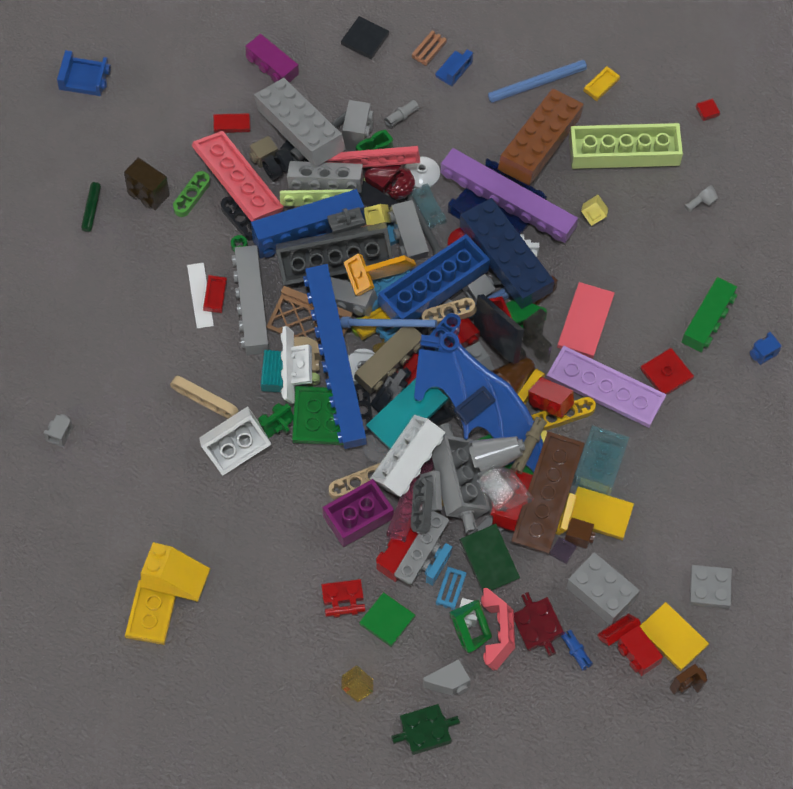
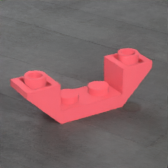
(498, 653)

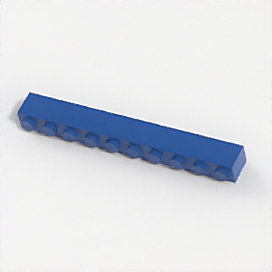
(336, 357)

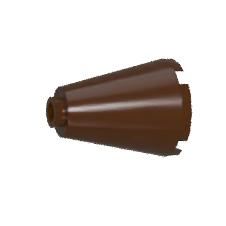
(517, 373)

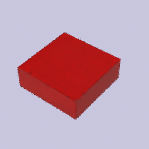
(708, 109)

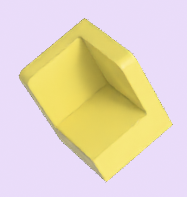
(594, 210)
(376, 214)

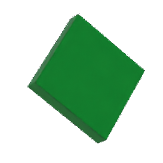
(387, 619)

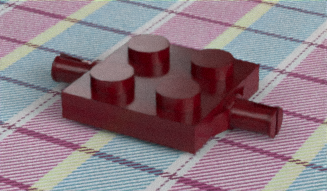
(538, 624)

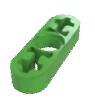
(191, 201)

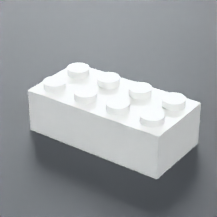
(408, 455)

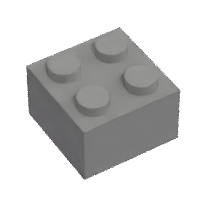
(357, 124)

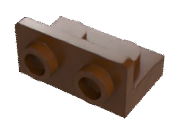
(693, 676)

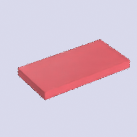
(586, 319)

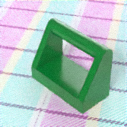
(461, 628)

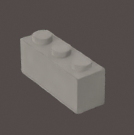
(408, 230)
(347, 300)

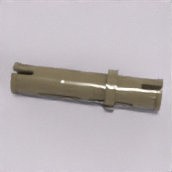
(532, 438)

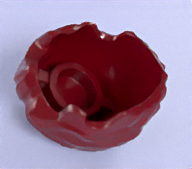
(403, 185)

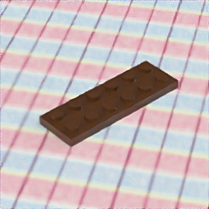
(550, 491)

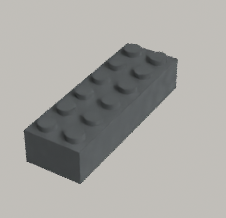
(333, 250)

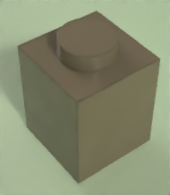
(262, 149)

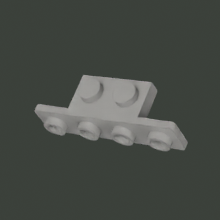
(422, 550)

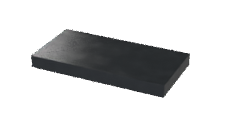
(498, 329)

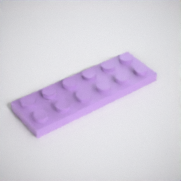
(606, 386)

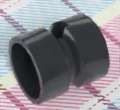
(276, 165)

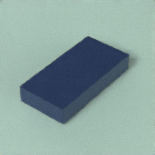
(474, 405)

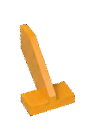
(362, 275)

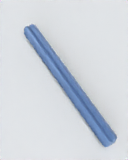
(537, 81)

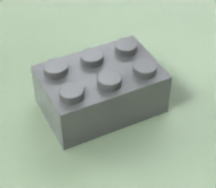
(602, 589)

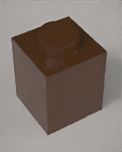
(580, 533)

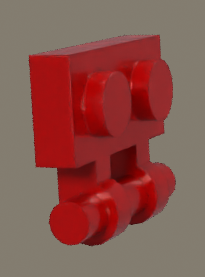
(343, 592)

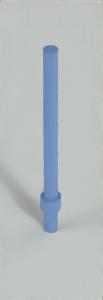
(347, 322)

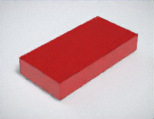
(231, 123)
(214, 294)
(618, 629)

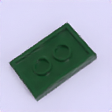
(489, 558)

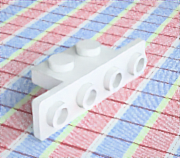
(296, 365)

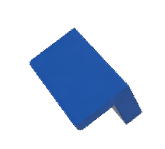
(455, 67)

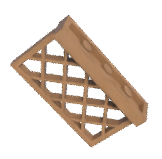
(301, 300)

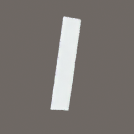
(198, 288)

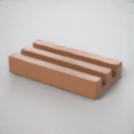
(432, 35)

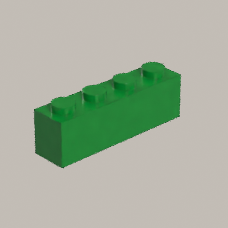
(709, 315)

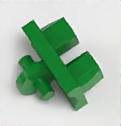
(278, 421)

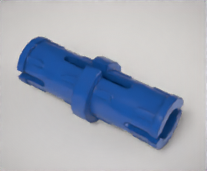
(576, 650)

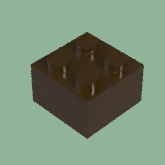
(146, 184)

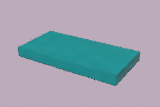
(397, 414)

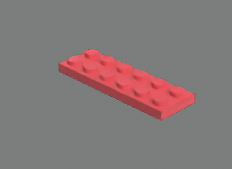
(237, 176)

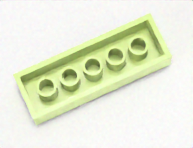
(625, 145)

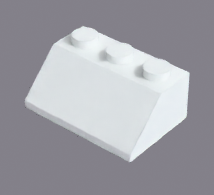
(234, 441)

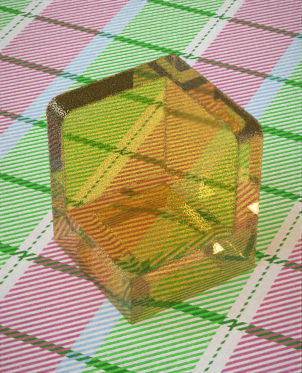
(357, 683)

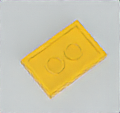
(604, 511)
(150, 616)
(674, 636)

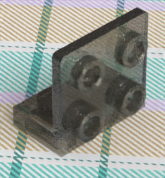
(533, 336)

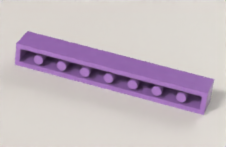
(509, 195)

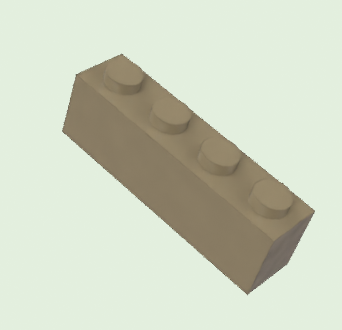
(388, 359)

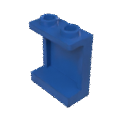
(83, 75)

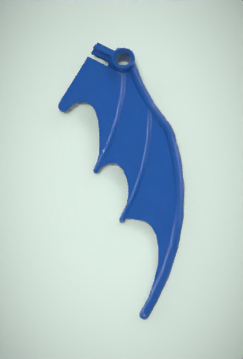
(462, 375)

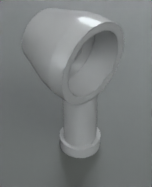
(707, 196)

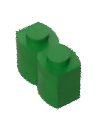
(379, 140)

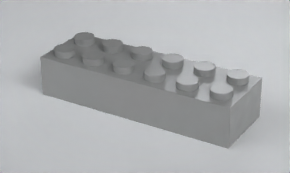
(299, 122)

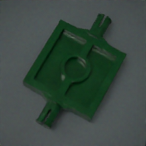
(425, 729)

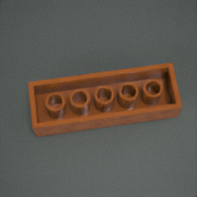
(540, 136)

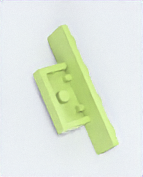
(304, 197)

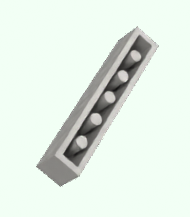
(251, 300)

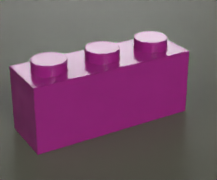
(271, 59)

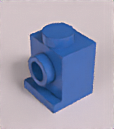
(765, 349)

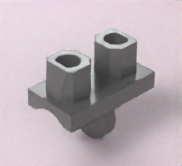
(346, 220)

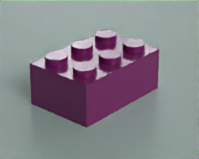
(358, 512)

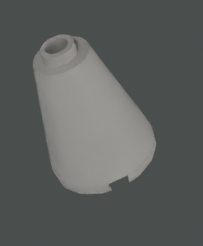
(495, 452)

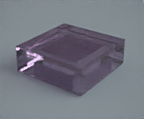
(562, 550)

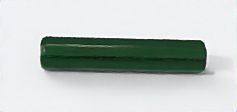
(90, 208)

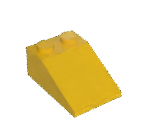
(173, 573)

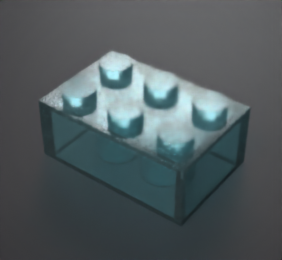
(601, 460)

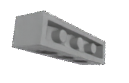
(325, 176)

